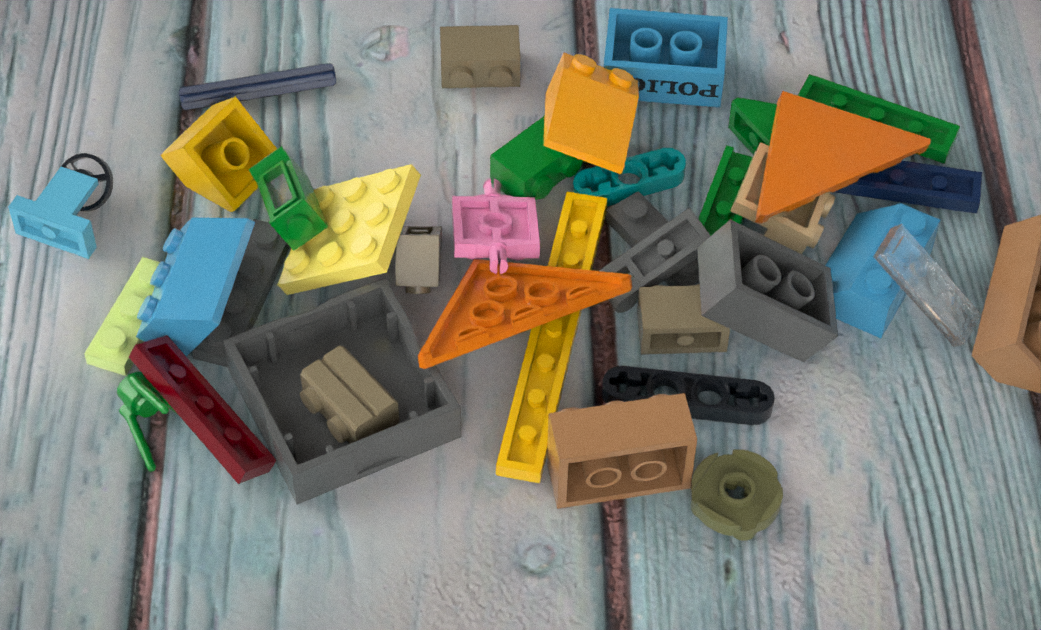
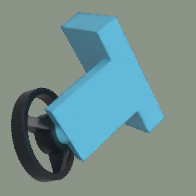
(54, 213)

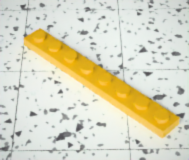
(549, 347)

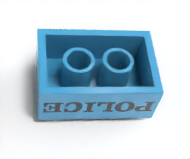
(670, 54)

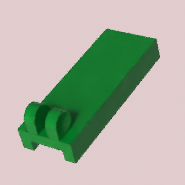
(724, 191)

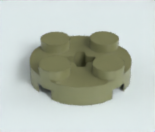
(736, 516)

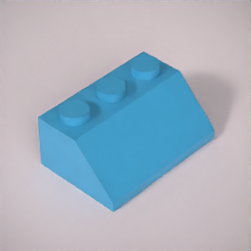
(194, 280)
(861, 287)

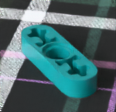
(640, 165)

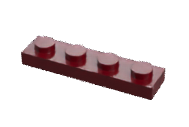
(202, 409)

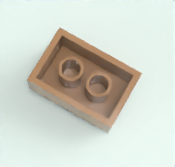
(621, 450)

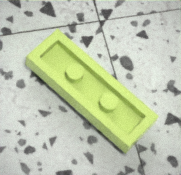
(118, 332)

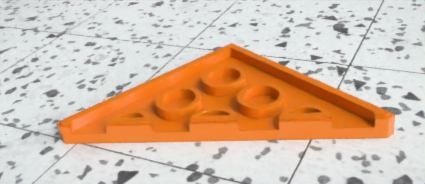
(824, 151)
(505, 304)

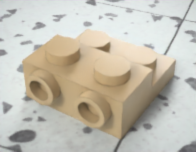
(792, 228)

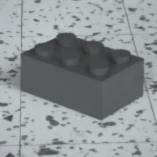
(766, 291)

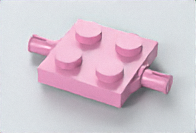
(495, 227)

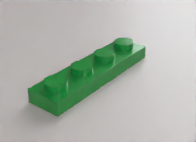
(942, 133)

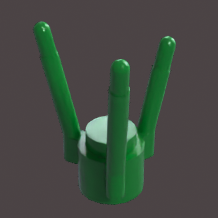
(143, 400)

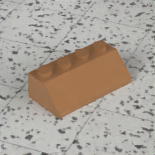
(1011, 317)

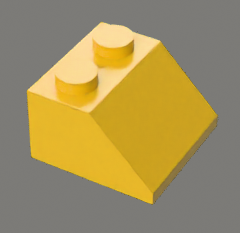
(218, 152)

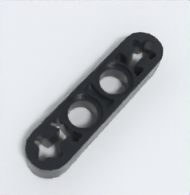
(692, 386)

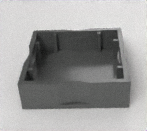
(381, 338)

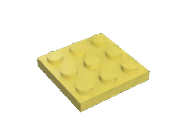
(361, 231)

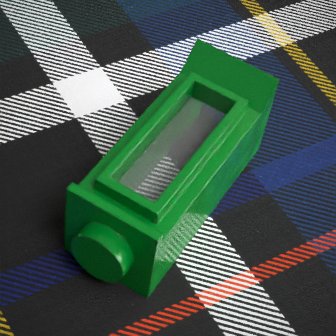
(288, 198)

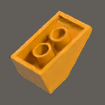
(590, 112)

